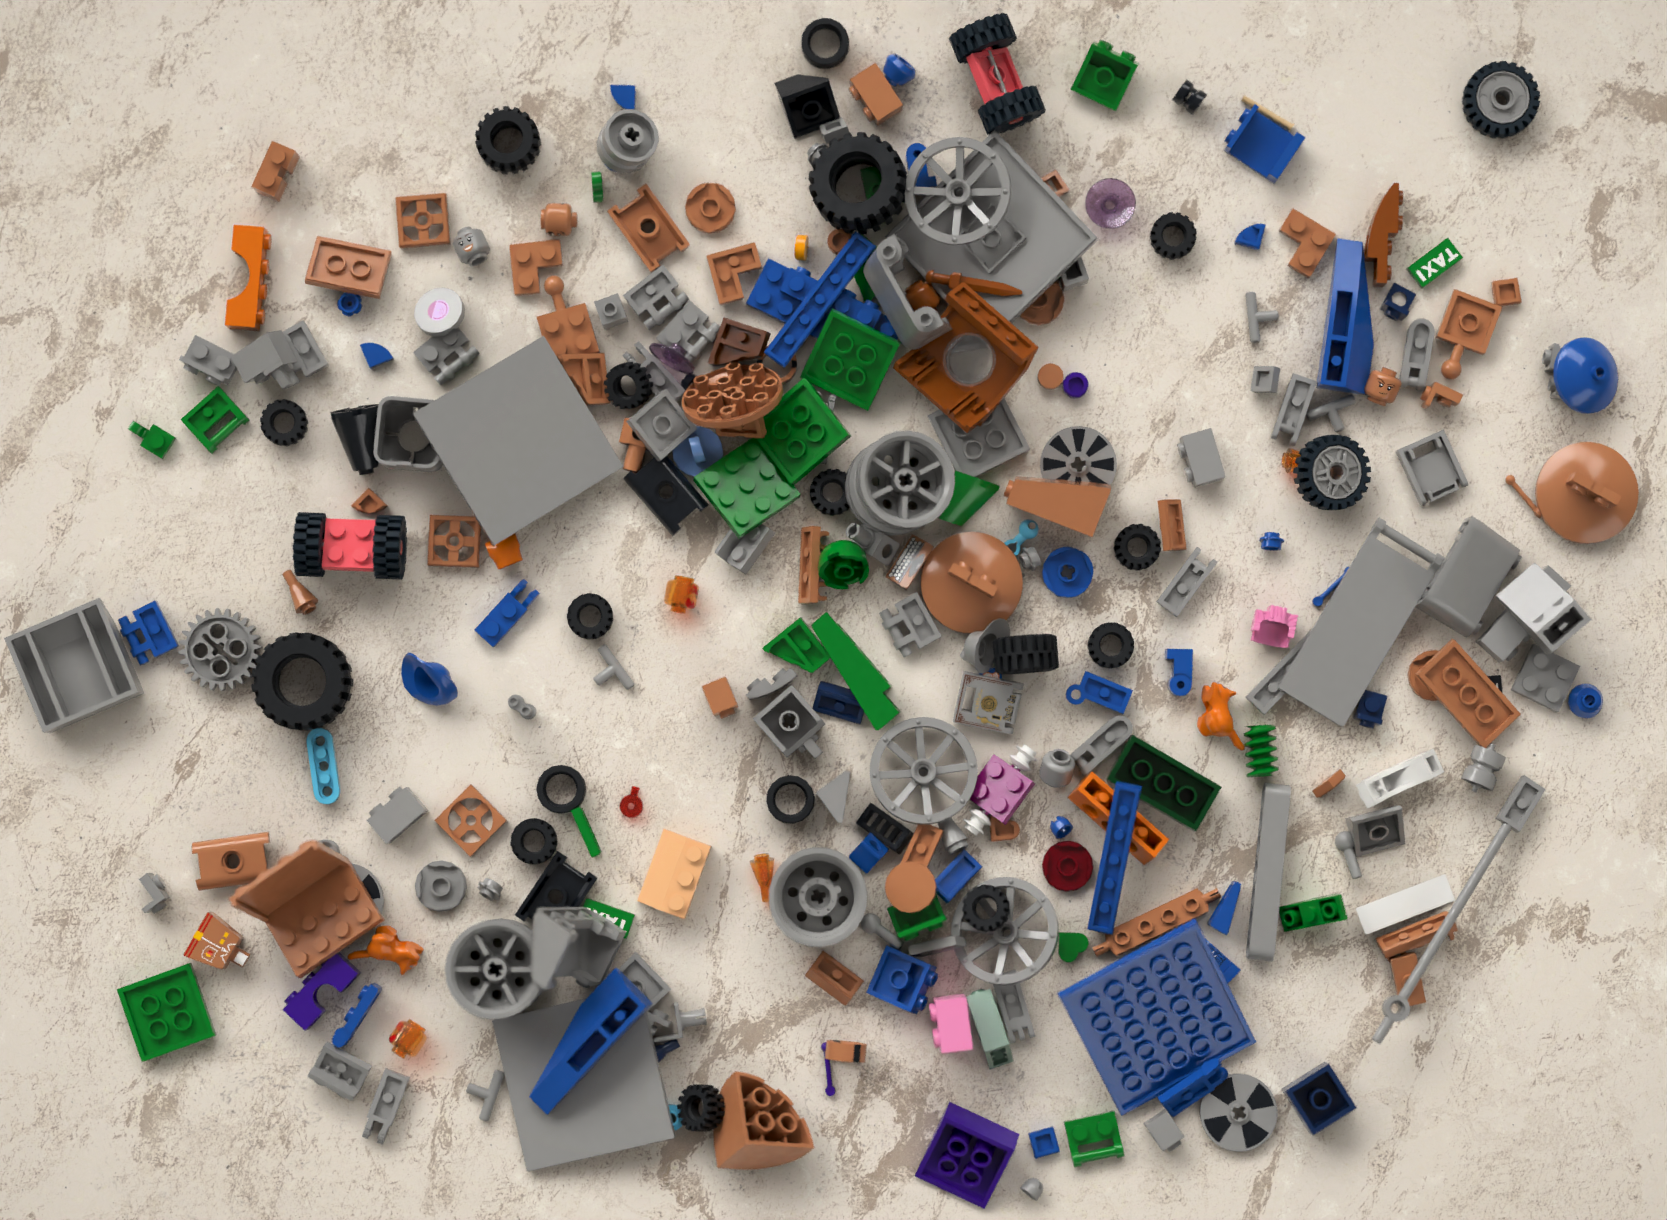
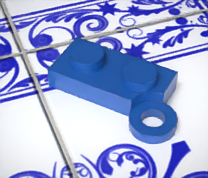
(1100, 692)

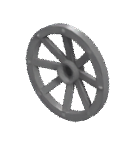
(953, 186)
(923, 763)
(1033, 968)

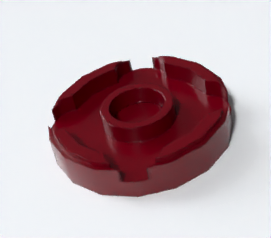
(1067, 866)

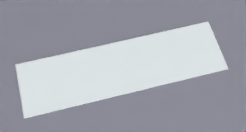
(1405, 904)

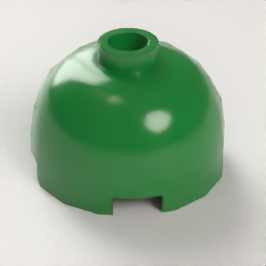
(843, 564)

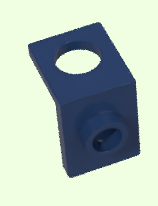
(1393, 310)

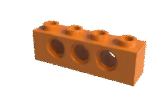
(1095, 800)

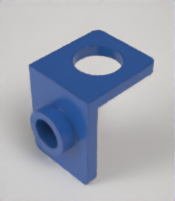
(868, 853)

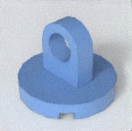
(698, 451)

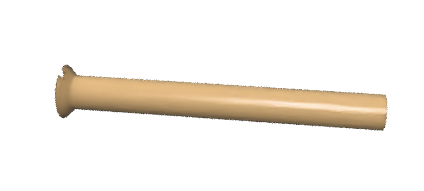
(1268, 113)

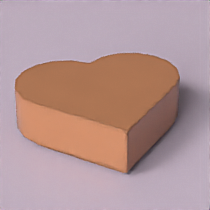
(1002, 832)

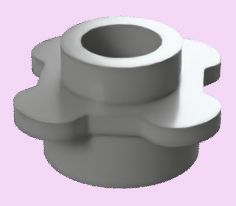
(490, 889)

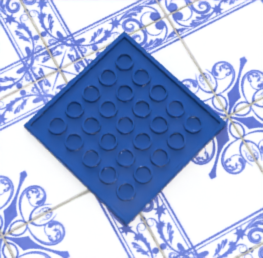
(1156, 1016)

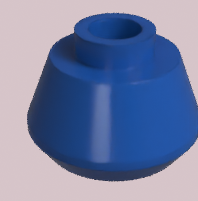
(898, 70)
(1580, 705)

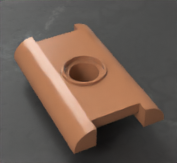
(649, 246)
(214, 858)

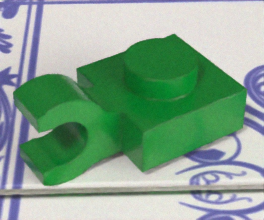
(154, 440)

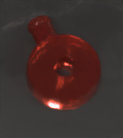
(631, 798)

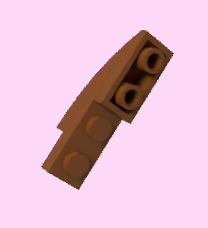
(1384, 224)

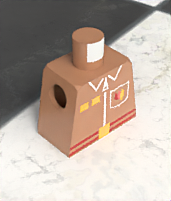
(216, 944)

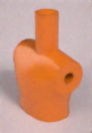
(505, 552)

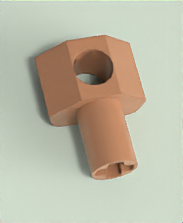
(635, 450)

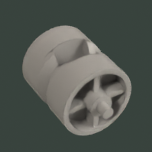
(1481, 772)

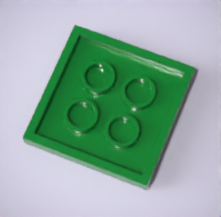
(850, 359)
(801, 431)
(746, 487)
(166, 1012)

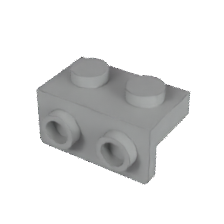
(339, 1071)

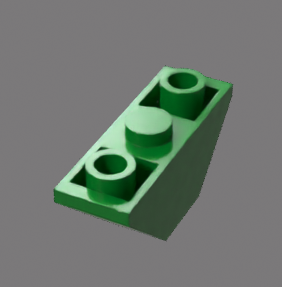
(1313, 912)

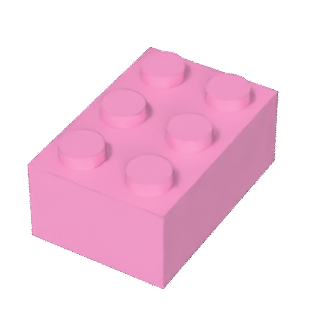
(952, 1023)

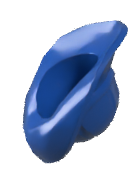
(427, 681)

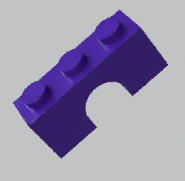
(304, 1006)

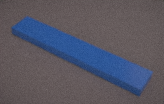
(819, 299)
(1114, 857)

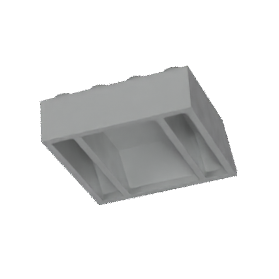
(74, 666)

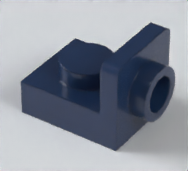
(1370, 709)

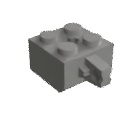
(806, 723)

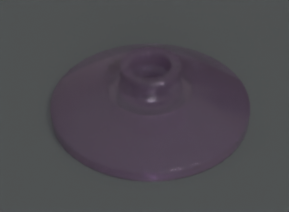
(1116, 192)
(672, 356)

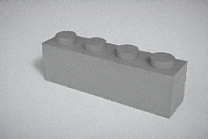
(1506, 633)

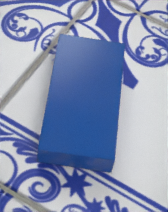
(956, 875)

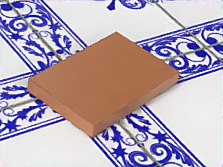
(348, 267)

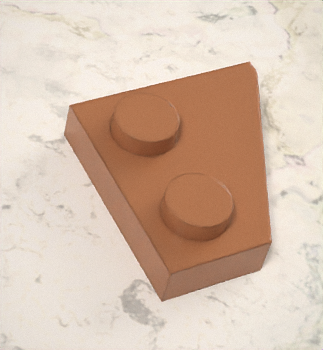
(587, 375)

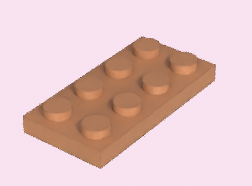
(1467, 693)

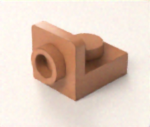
(1444, 395)

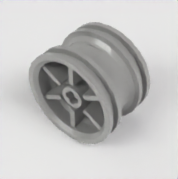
(867, 500)
(812, 930)
(462, 968)

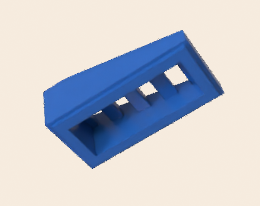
(1223, 914)

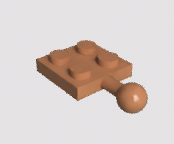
(1468, 326)
(567, 328)

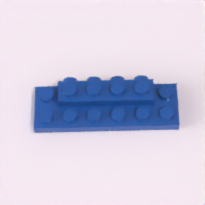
(784, 288)

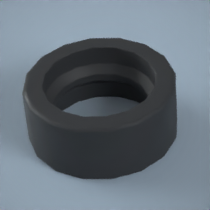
(812, 28)
(542, 793)
(771, 796)

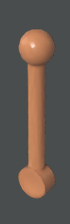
(1510, 480)

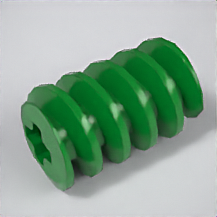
(1261, 750)

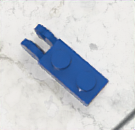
(505, 615)
(356, 1015)
(1193, 1087)

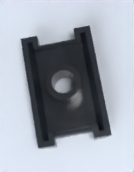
(668, 511)
(557, 876)

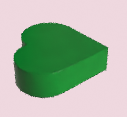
(597, 188)
(1070, 945)

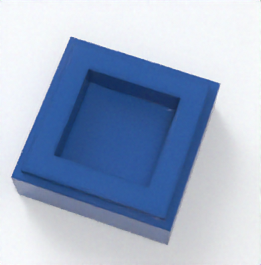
(1044, 1142)

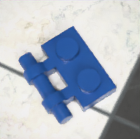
(155, 630)

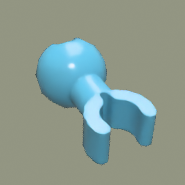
(1025, 532)

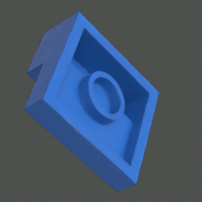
(902, 980)

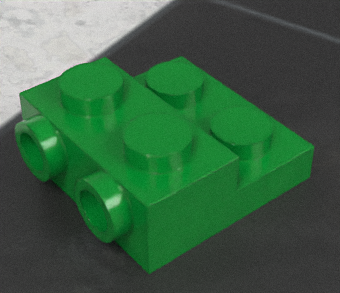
(1105, 74)

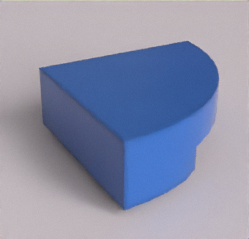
(624, 95)
(1251, 236)
(375, 354)

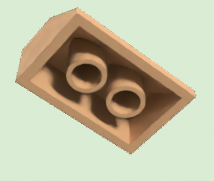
(674, 873)

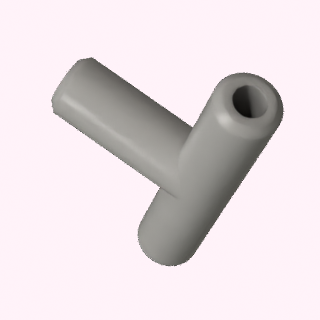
(1255, 317)
(1331, 409)
(614, 669)
(488, 1094)

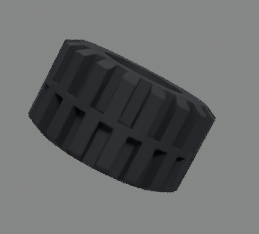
(493, 125)
(1025, 654)

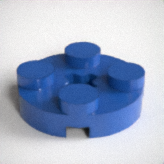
(1073, 559)

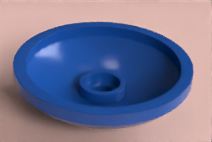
(1577, 377)

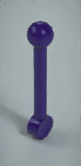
(830, 1090)

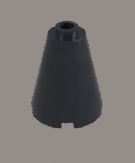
(357, 434)

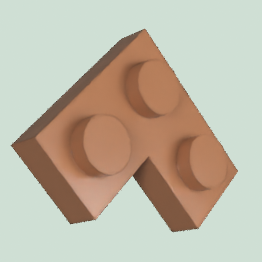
(1313, 241)
(527, 259)
(726, 267)

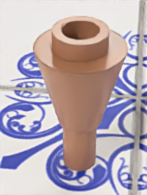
(302, 598)

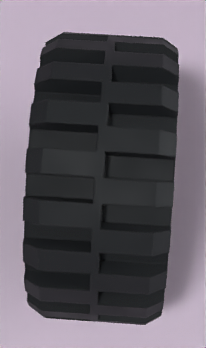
(836, 161)
(268, 675)

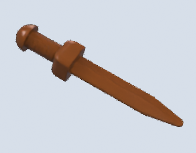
(976, 284)

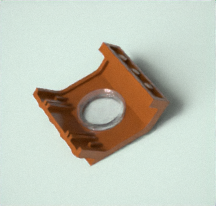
(972, 364)

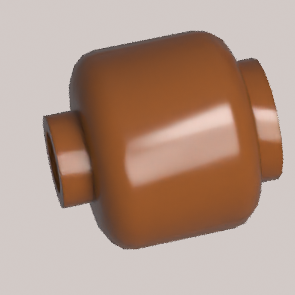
(921, 295)

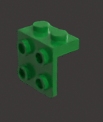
(909, 924)

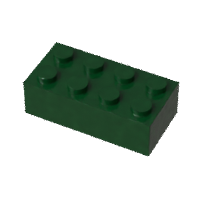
(1164, 782)

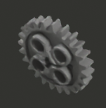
(205, 667)

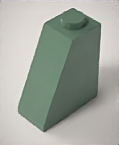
(989, 1028)

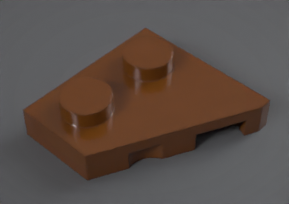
(737, 343)

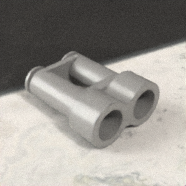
(517, 703)

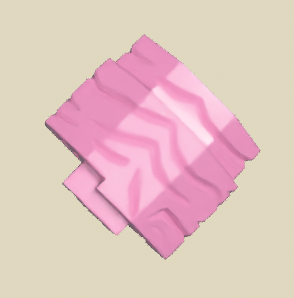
(1273, 626)

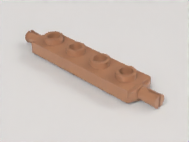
(1157, 922)

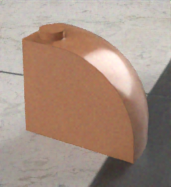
(758, 1126)

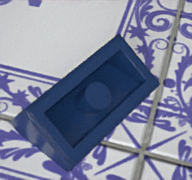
(837, 702)

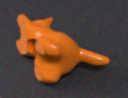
(1217, 718)
(386, 946)

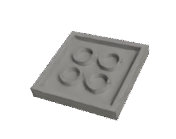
(985, 445)

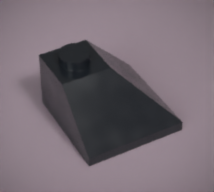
(807, 103)

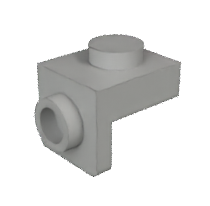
(155, 888)

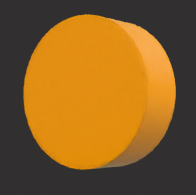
(801, 247)

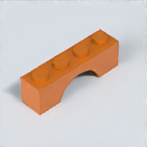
(246, 310)

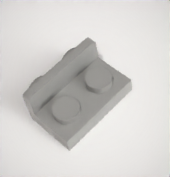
(210, 360)
(744, 551)

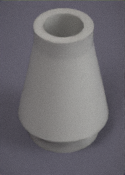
(953, 838)

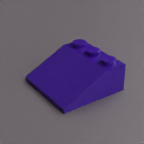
(967, 1155)

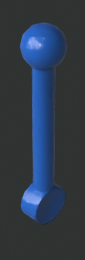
(1318, 600)

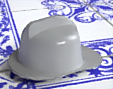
(979, 645)

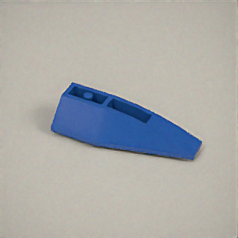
(1348, 325)
(590, 1035)

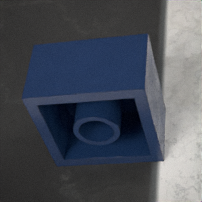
(1319, 1098)

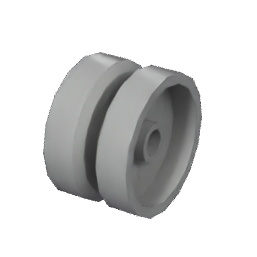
(627, 141)

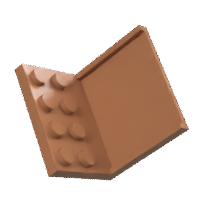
(310, 905)

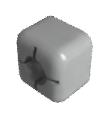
(391, 417)

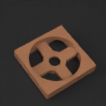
(423, 230)
(464, 541)
(443, 820)

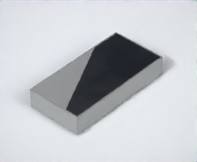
(937, 946)

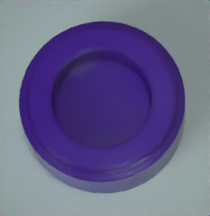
(1075, 385)

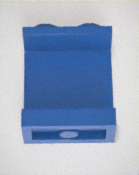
(1262, 144)

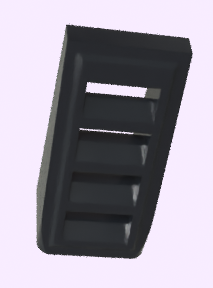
(903, 840)

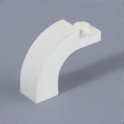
(1399, 778)

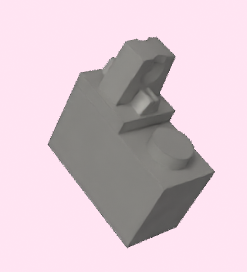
(267, 357)

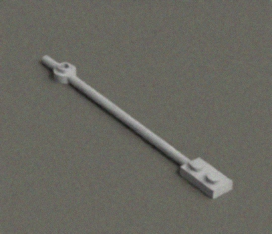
(1513, 816)

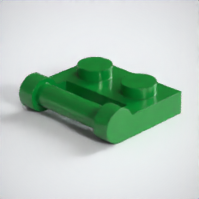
(209, 413)
(1091, 1130)

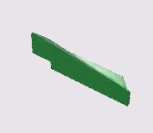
(858, 671)

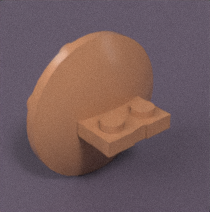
(733, 399)
(1586, 492)
(971, 581)

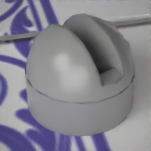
(1032, 1188)

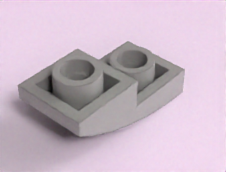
(1549, 359)
(763, 688)

